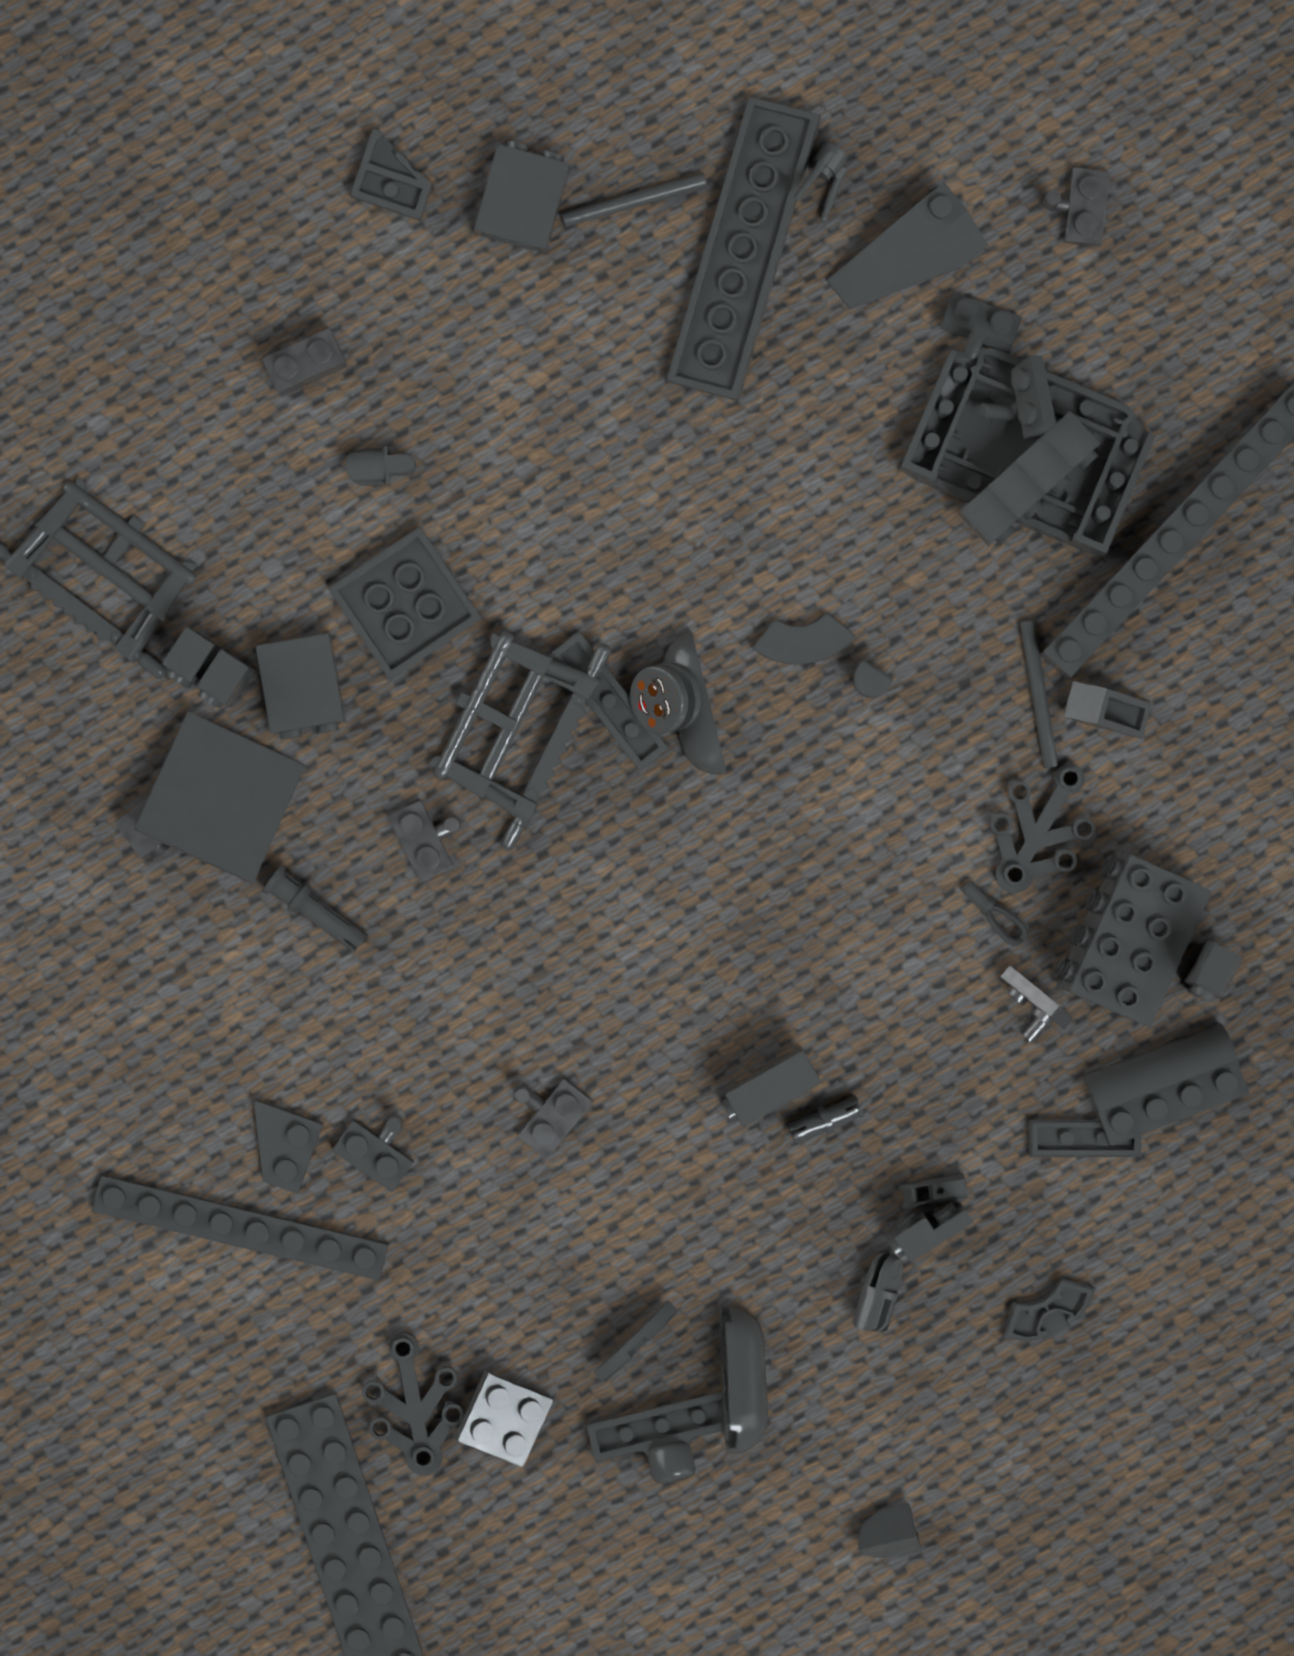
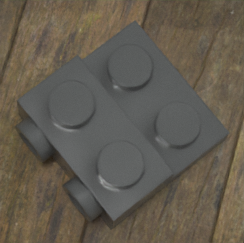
(917, 1236)

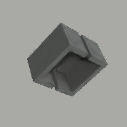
(209, 668)

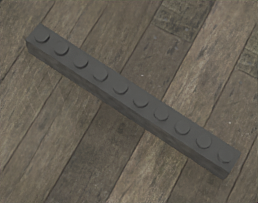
(1173, 537)

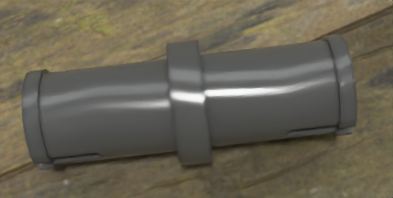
(825, 1120)

